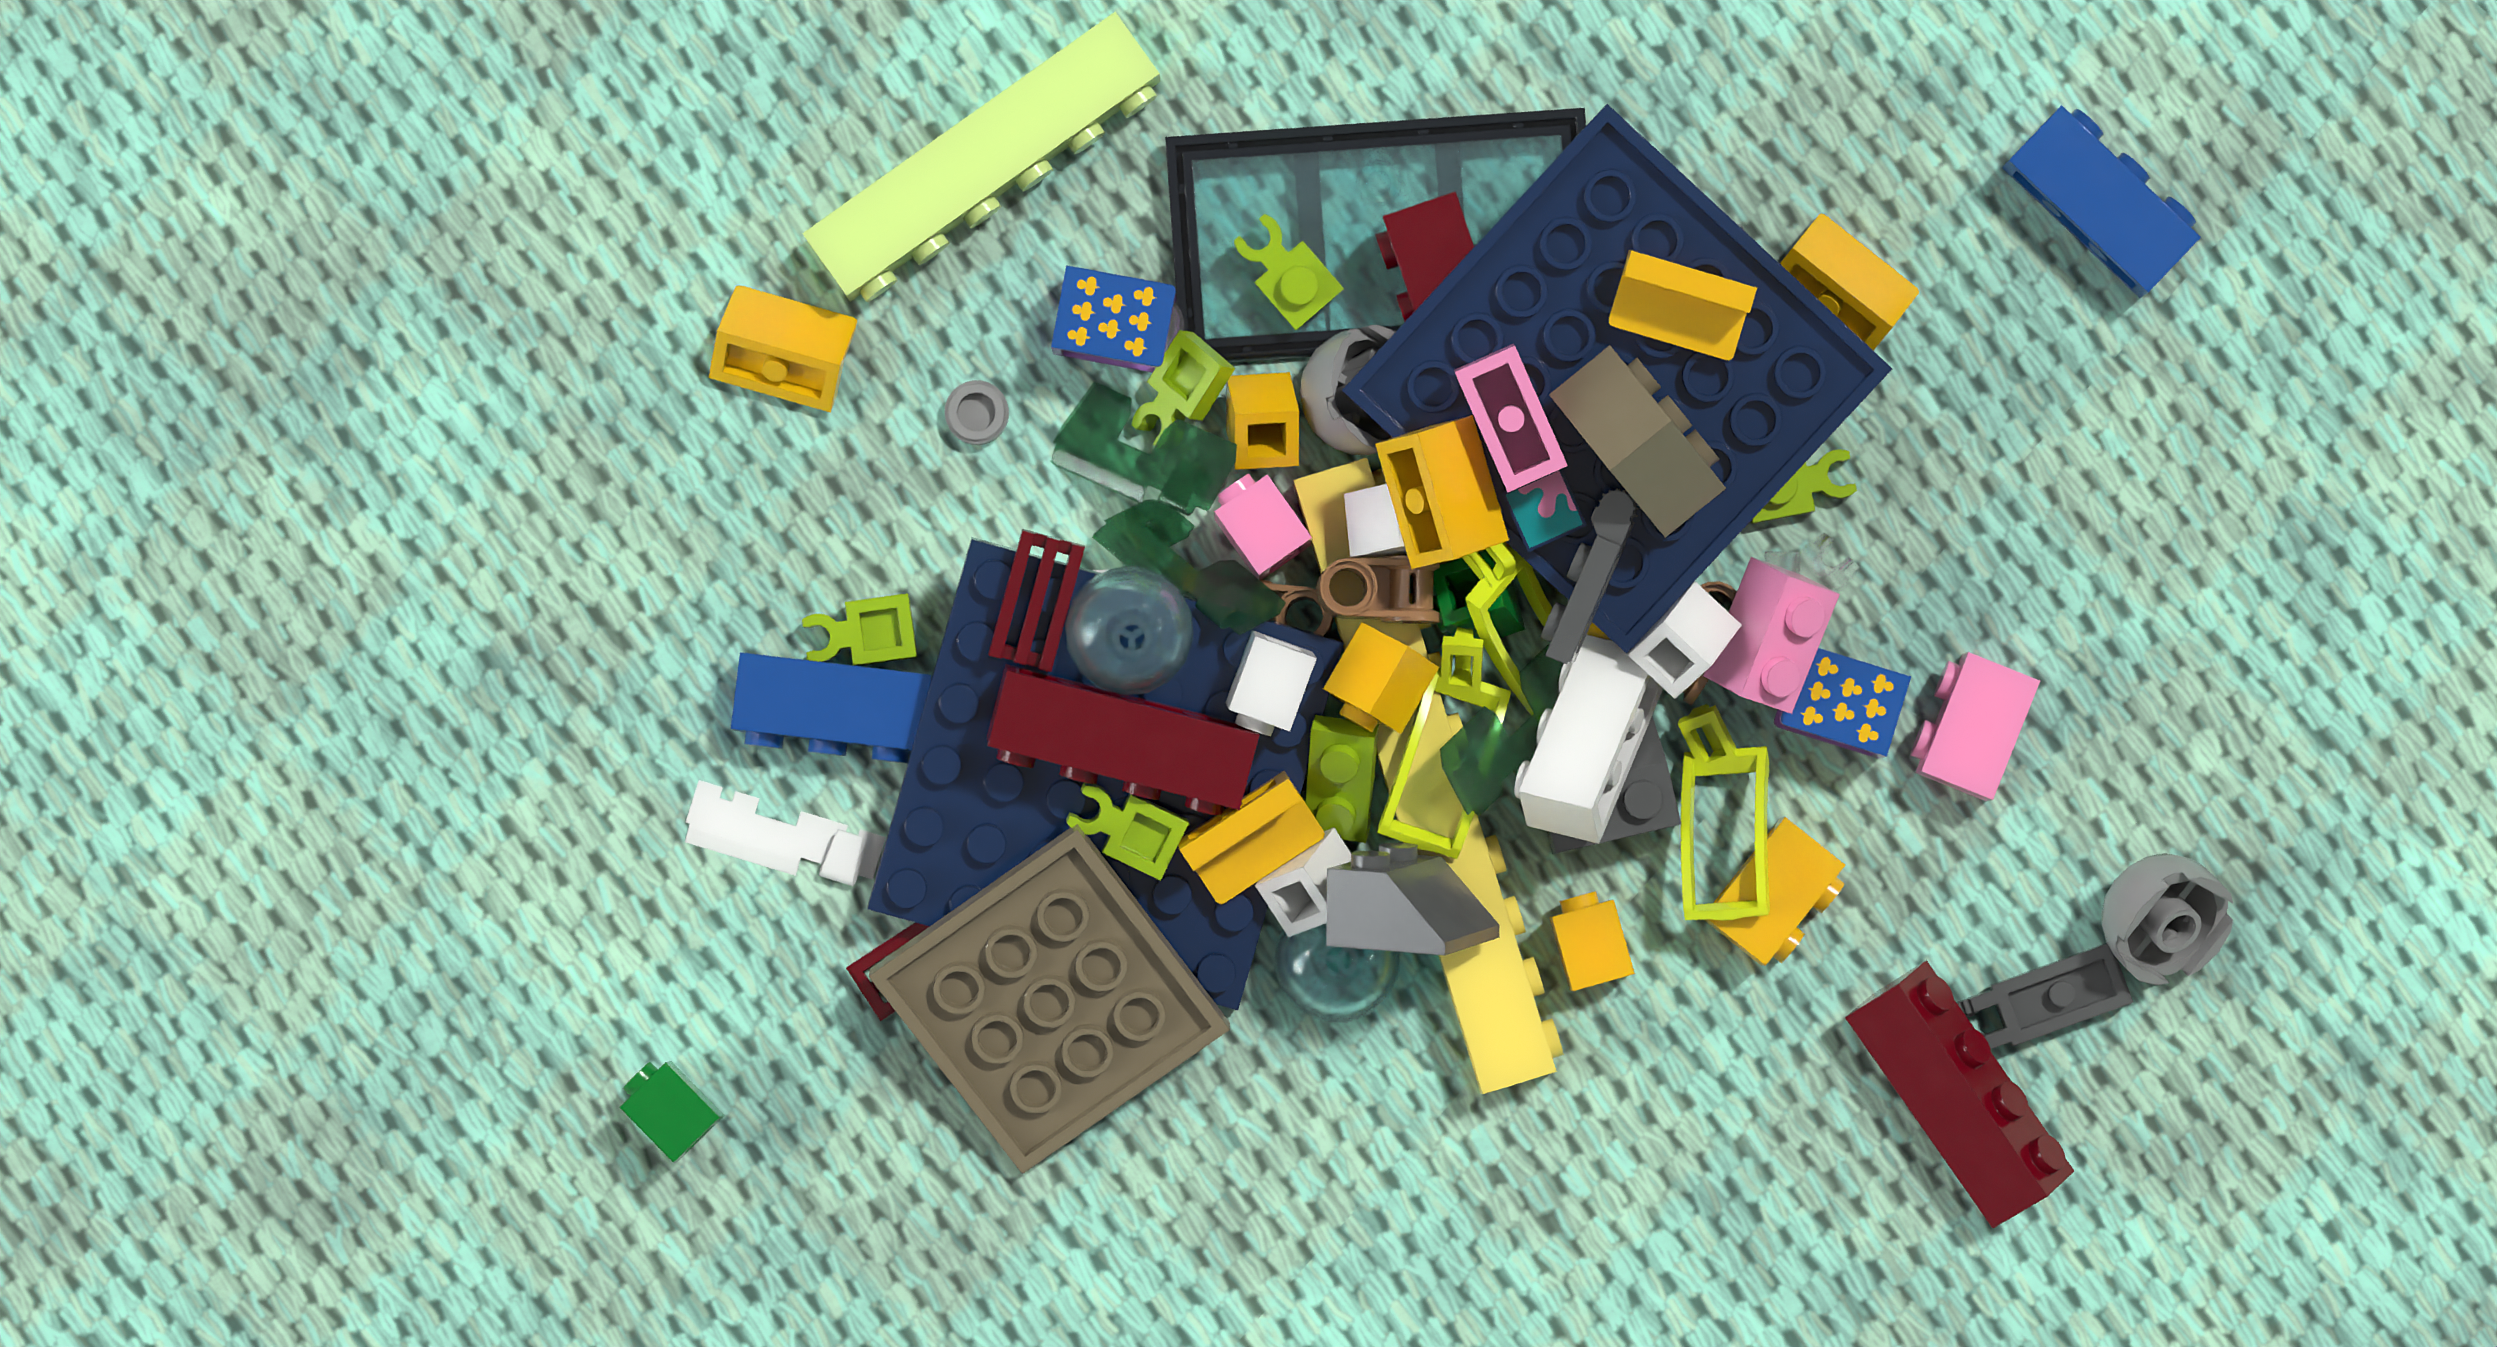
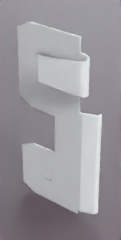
(740, 833)

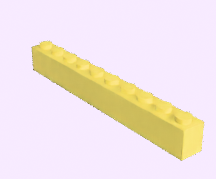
(1490, 980)

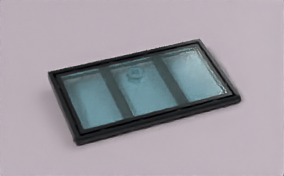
(1332, 194)

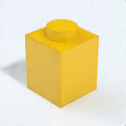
(1263, 420)
(1379, 680)
(1590, 941)

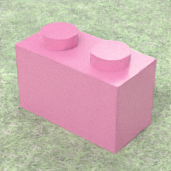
(1510, 418)
(1260, 525)
(1778, 638)
(1975, 725)

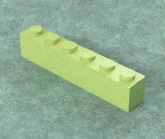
(983, 158)

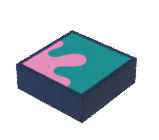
(1544, 510)

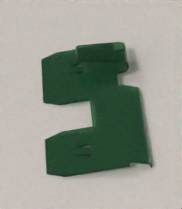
(1184, 464)
(1223, 590)
(1484, 754)

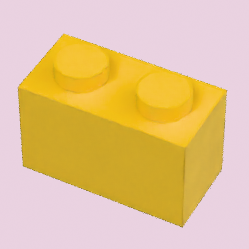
(1442, 492)
(1799, 878)

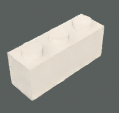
(1587, 742)

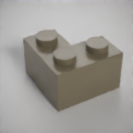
(1641, 438)

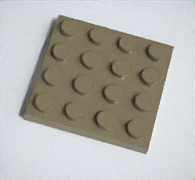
(1049, 998)

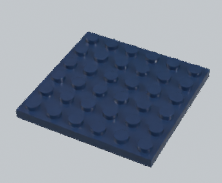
(1549, 289)
(975, 818)

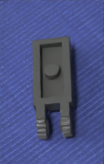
(1592, 571)
(2053, 996)

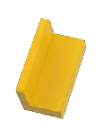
(1850, 280)
(1681, 305)
(782, 348)
(1251, 842)

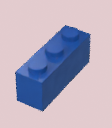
(2103, 200)
(828, 705)

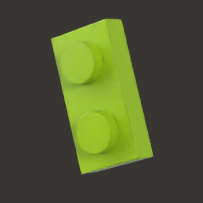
(1341, 776)

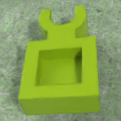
(1294, 280)
(1185, 383)
(1796, 495)
(874, 630)
(1137, 833)

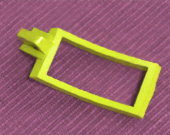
(1488, 589)
(1459, 686)
(1723, 760)

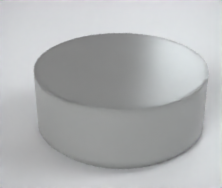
(976, 412)

